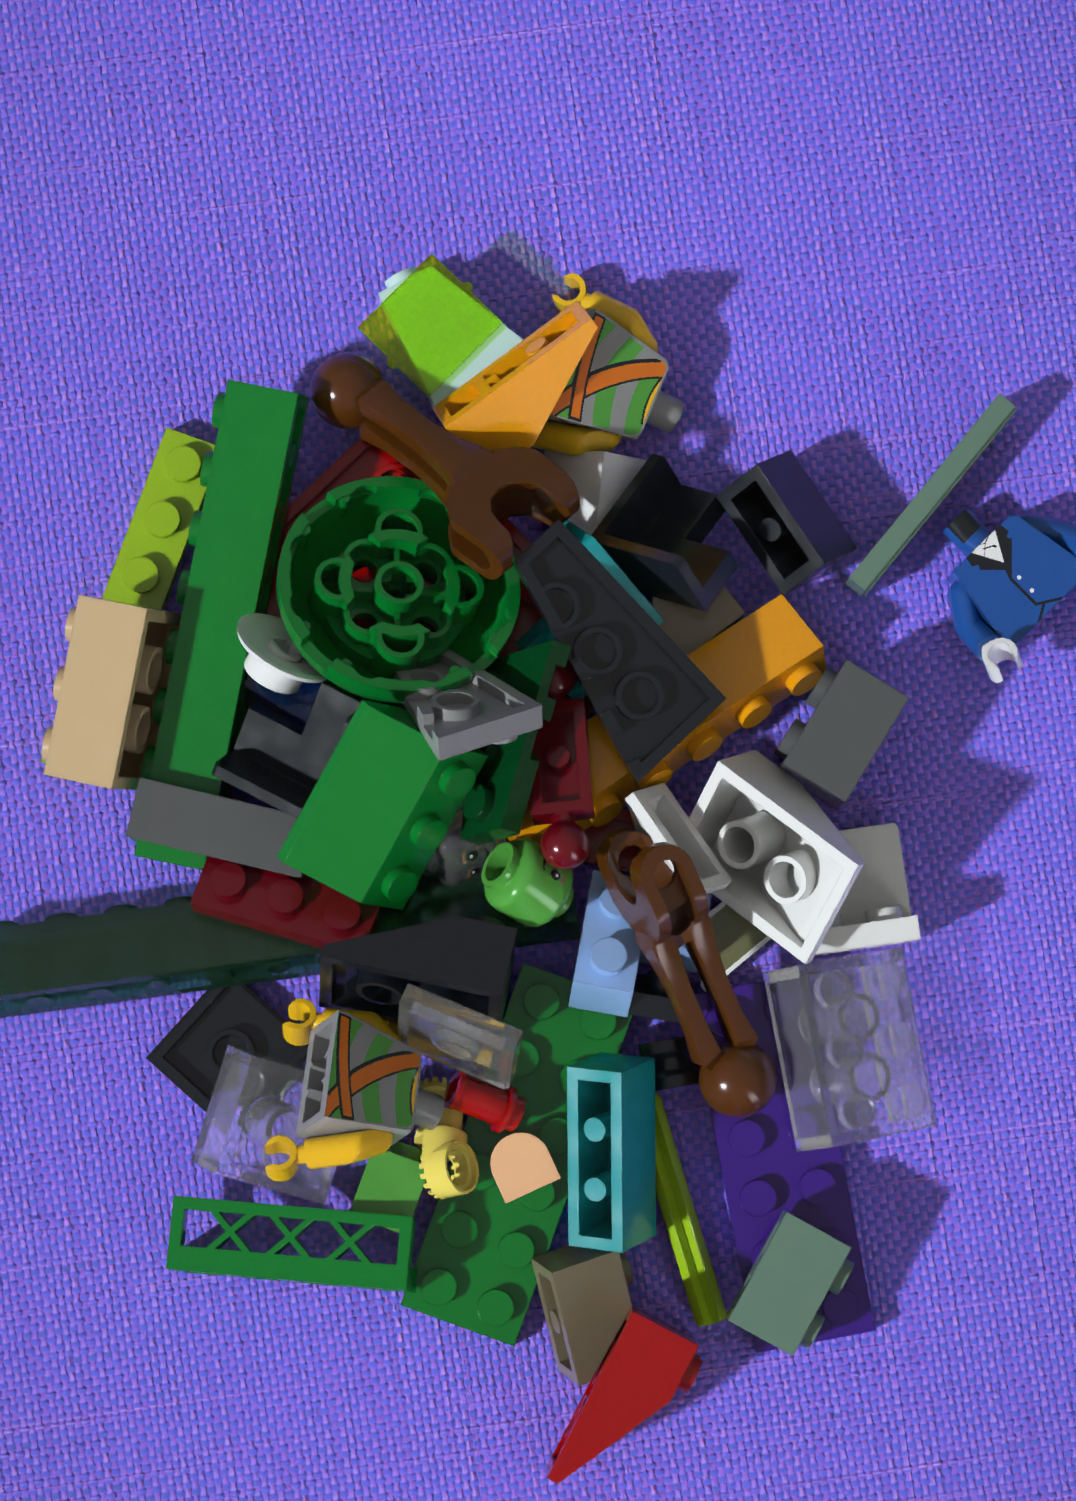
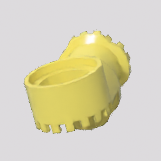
(446, 1144)

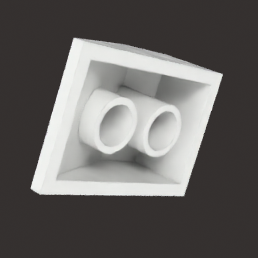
(778, 850)

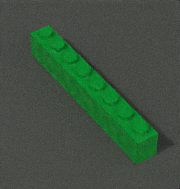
(229, 577)

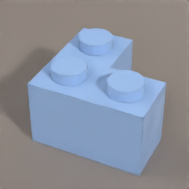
(608, 956)

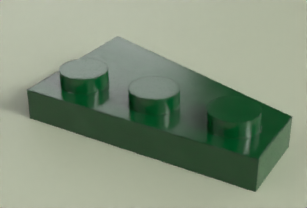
(504, 784)

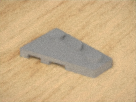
(471, 715)

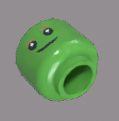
(524, 884)

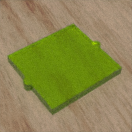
(429, 325)

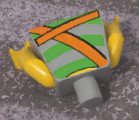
(613, 384)
(355, 1090)

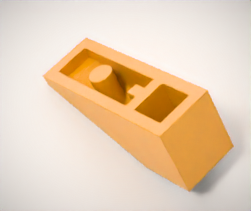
(519, 390)

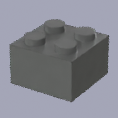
(841, 734)

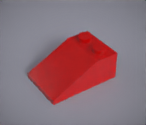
(629, 1386)

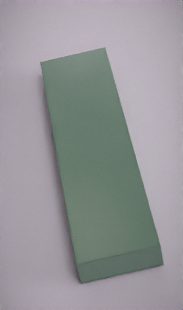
(931, 496)

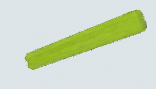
(684, 1227)

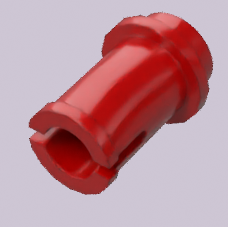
(485, 1102)

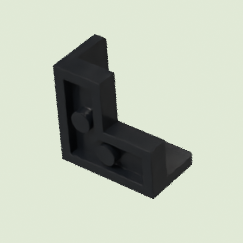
(659, 535)
(283, 758)

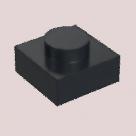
(651, 999)

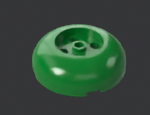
(401, 535)

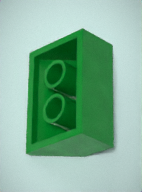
(379, 808)

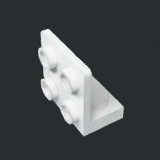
(878, 902)

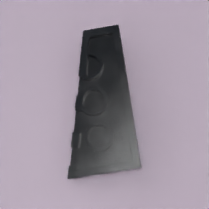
(622, 659)

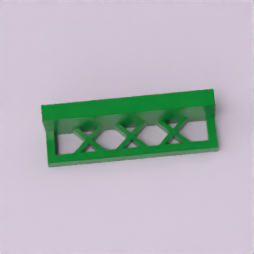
(288, 1267)

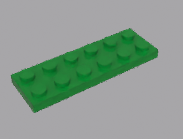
(478, 1247)

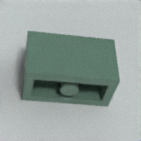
(790, 1284)

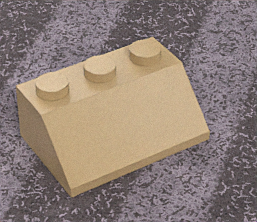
(108, 692)

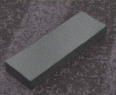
(210, 825)

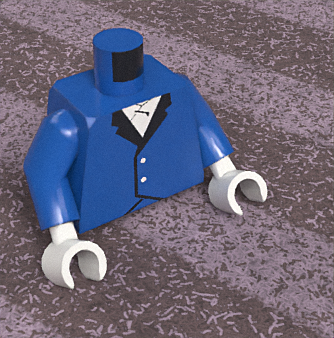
(1007, 581)

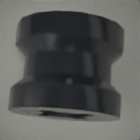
(672, 1063)

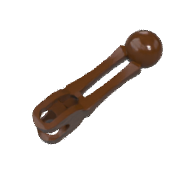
(470, 481)
(665, 914)

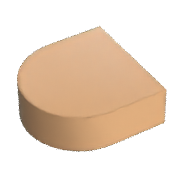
(521, 1165)

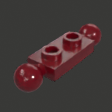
(563, 777)

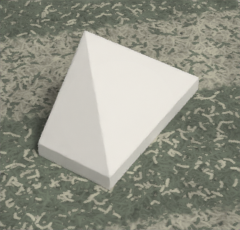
(664, 820)

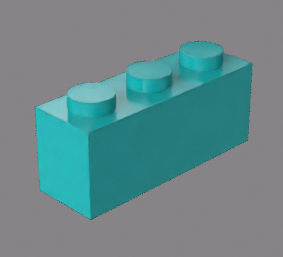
(611, 1152)

